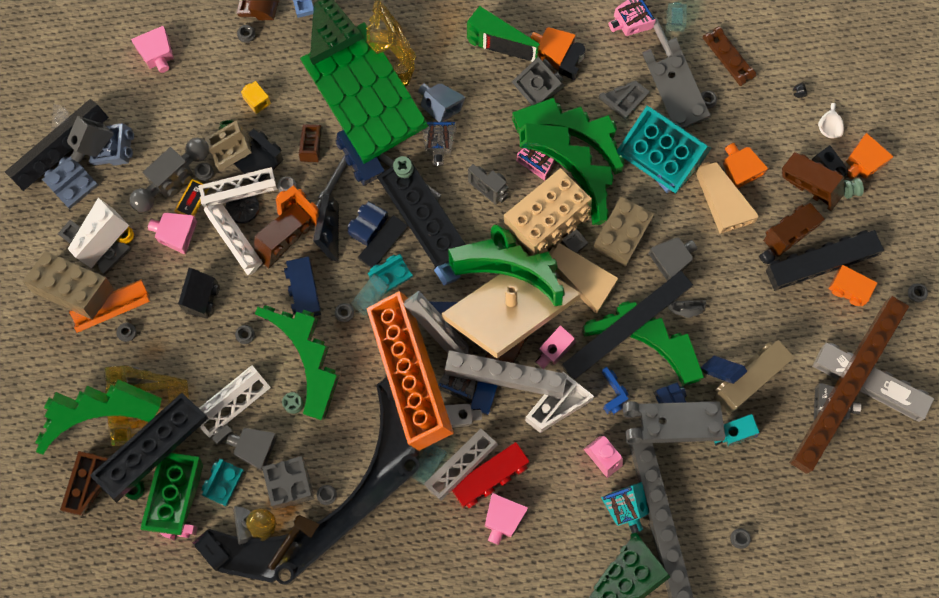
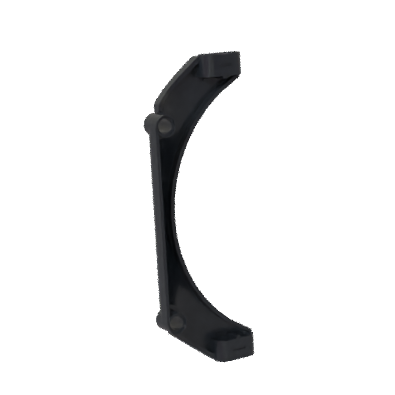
(380, 481)

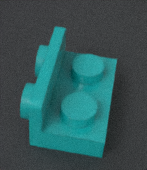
(392, 272)
(222, 482)

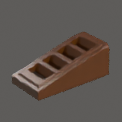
(310, 154)

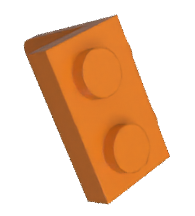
(287, 198)

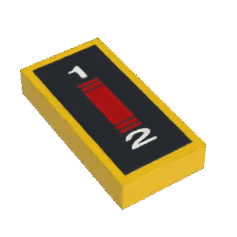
(190, 200)

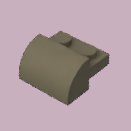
(229, 145)

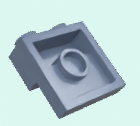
(117, 149)
(69, 181)

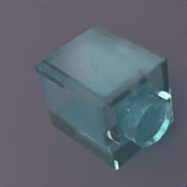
(676, 17)

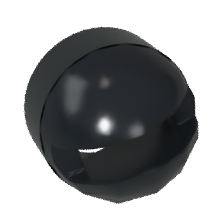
(801, 90)
(767, 256)

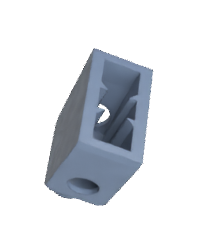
(441, 101)

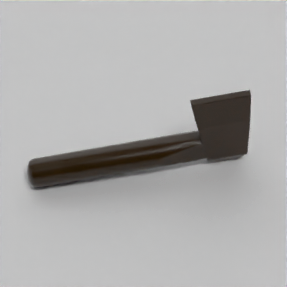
(300, 523)

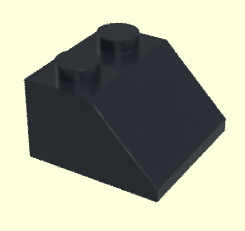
(198, 294)

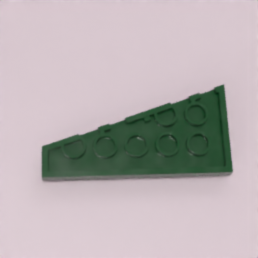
(330, 30)
(632, 573)

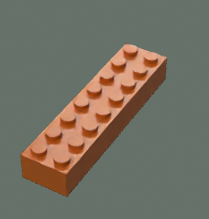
(409, 372)

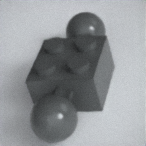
(168, 174)

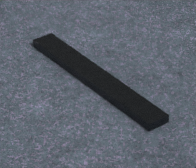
(627, 325)

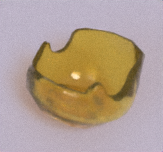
(261, 523)

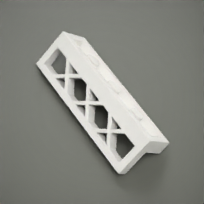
(238, 192)
(233, 238)
(230, 394)

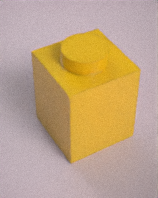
(255, 97)

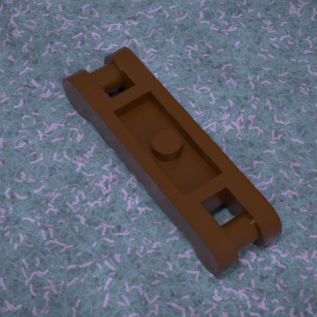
(729, 56)

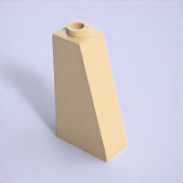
(724, 199)
(584, 276)

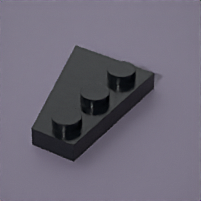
(327, 228)

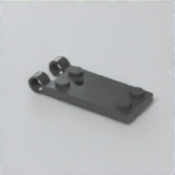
(679, 93)
(683, 422)

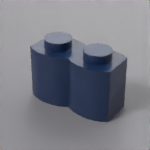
(368, 223)

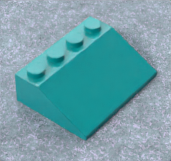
(663, 148)

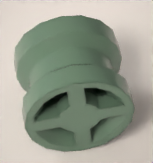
(403, 171)
(853, 188)
(290, 400)

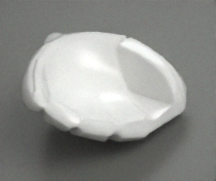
(831, 123)

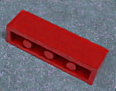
(490, 474)

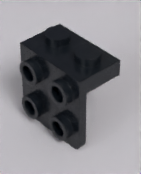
(263, 155)

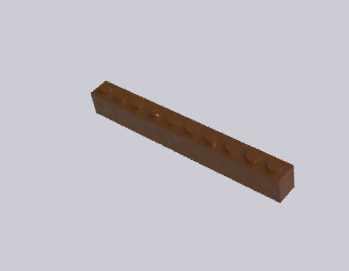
(849, 385)

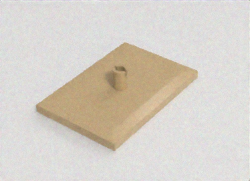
(505, 312)

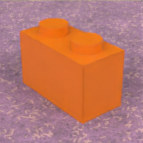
(852, 286)

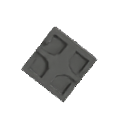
(288, 483)

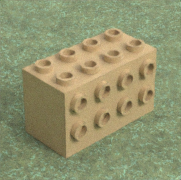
(548, 214)

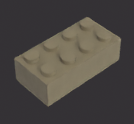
(68, 285)
(759, 371)

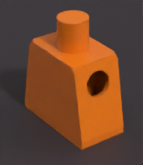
(553, 45)
(867, 158)
(743, 165)

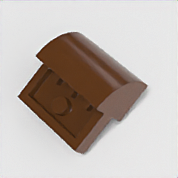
(257, 8)

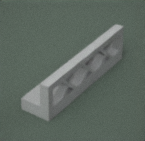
(434, 324)
(458, 462)

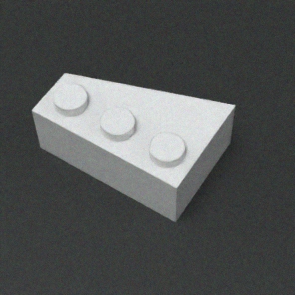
(97, 233)
(553, 409)

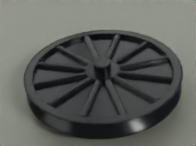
(243, 210)

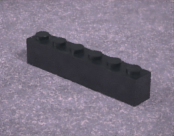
(51, 148)
(824, 260)

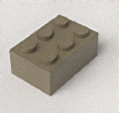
(623, 231)

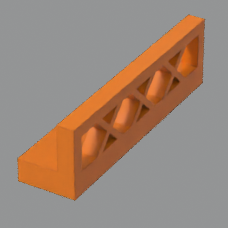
(116, 304)

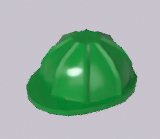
(502, 237)

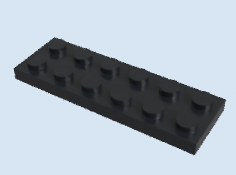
(422, 214)
(149, 447)

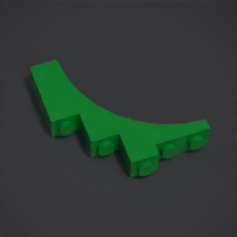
(595, 133)
(576, 159)
(512, 261)
(676, 351)
(320, 382)
(119, 400)

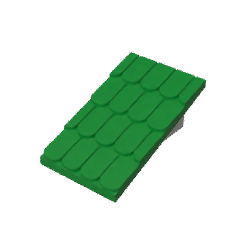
(366, 98)

